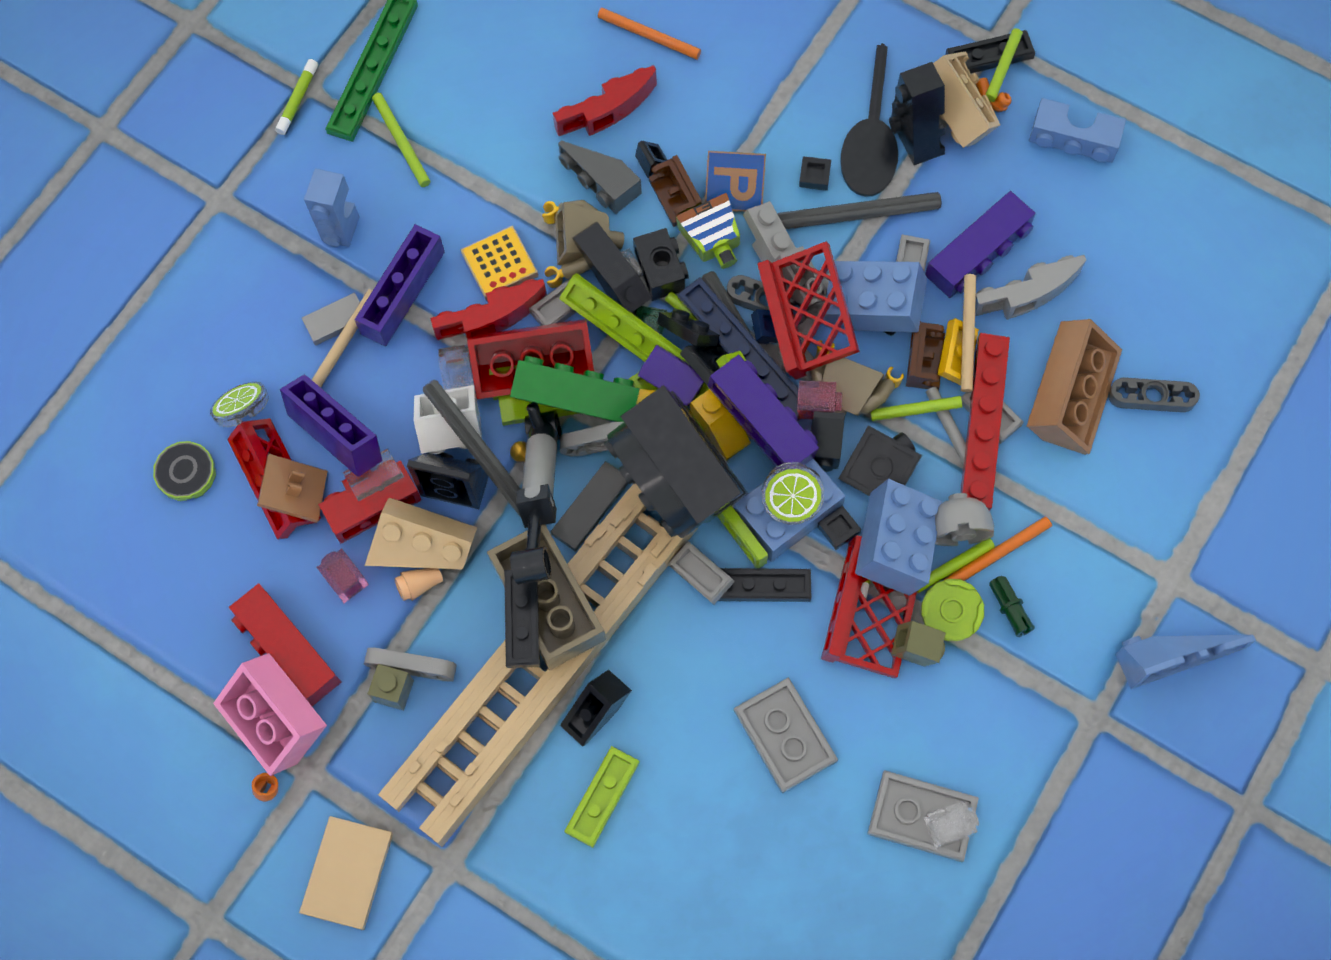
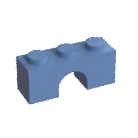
(1054, 130)
(330, 212)

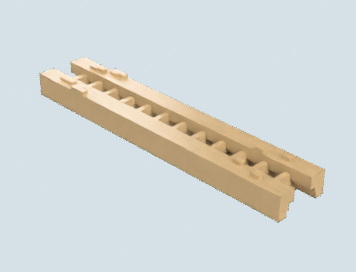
(550, 687)

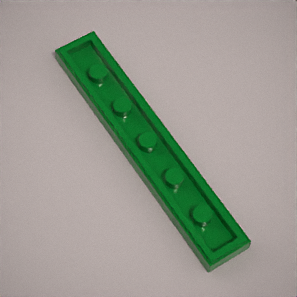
(371, 69)

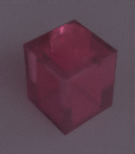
(817, 397)
(342, 575)

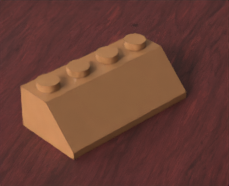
(1075, 386)

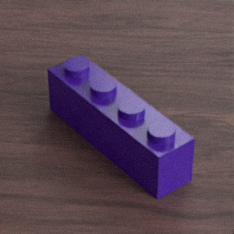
(981, 244)
(400, 285)
(761, 413)
(331, 425)

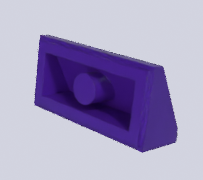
(668, 370)

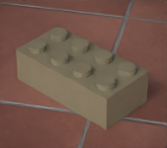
(565, 615)

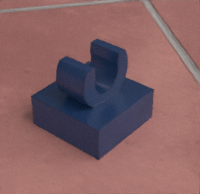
(763, 327)

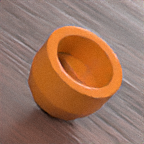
(259, 784)

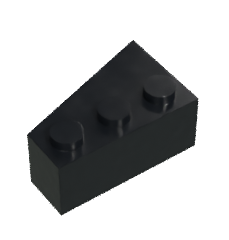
(917, 111)

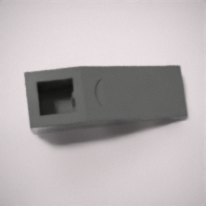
(607, 176)

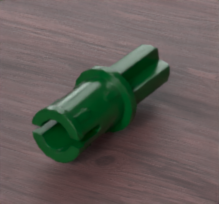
(1011, 606)

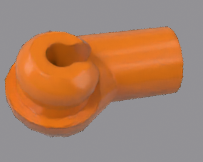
(1003, 99)

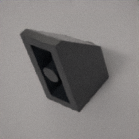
(828, 431)
(595, 707)

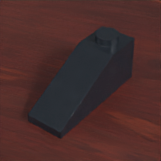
(611, 268)

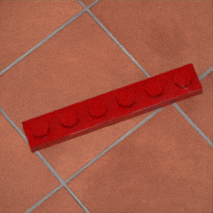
(985, 418)

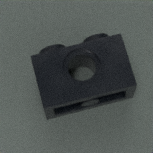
(660, 279)

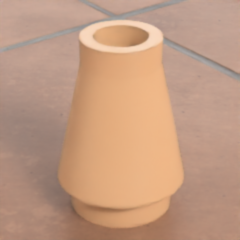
(416, 582)

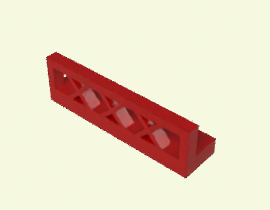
(252, 456)

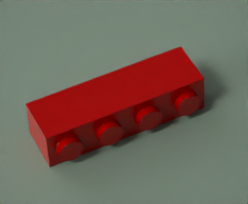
(289, 648)

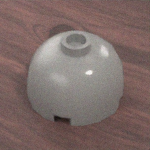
(963, 520)

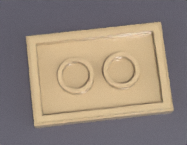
(346, 873)

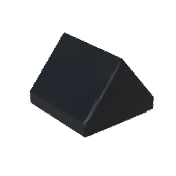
(648, 156)

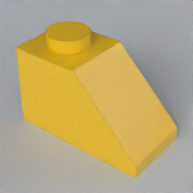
(719, 425)

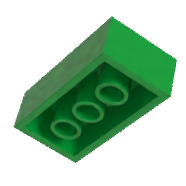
(571, 391)

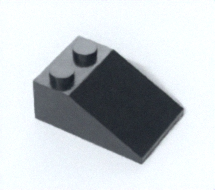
(449, 479)

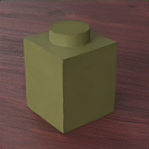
(918, 643)
(390, 687)

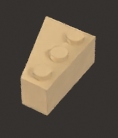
(965, 109)
(419, 539)

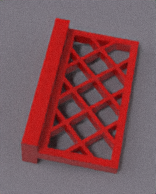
(782, 311)
(843, 618)

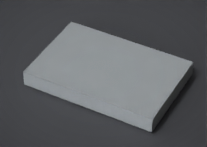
(785, 735)
(902, 809)

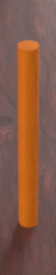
(649, 33)
(1002, 550)

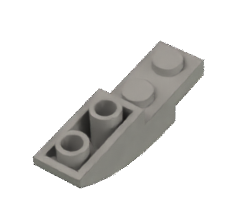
(775, 243)
(1039, 286)

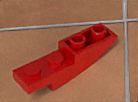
(617, 101)
(504, 309)

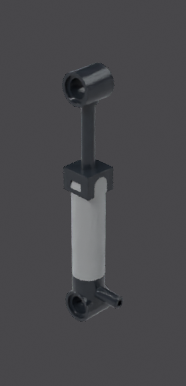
(536, 497)

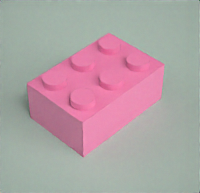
(269, 714)

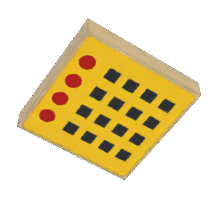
(499, 261)

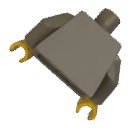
(570, 220)
(861, 386)

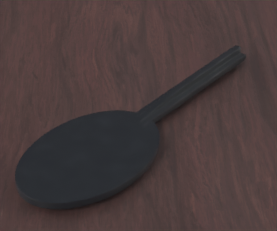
(870, 147)

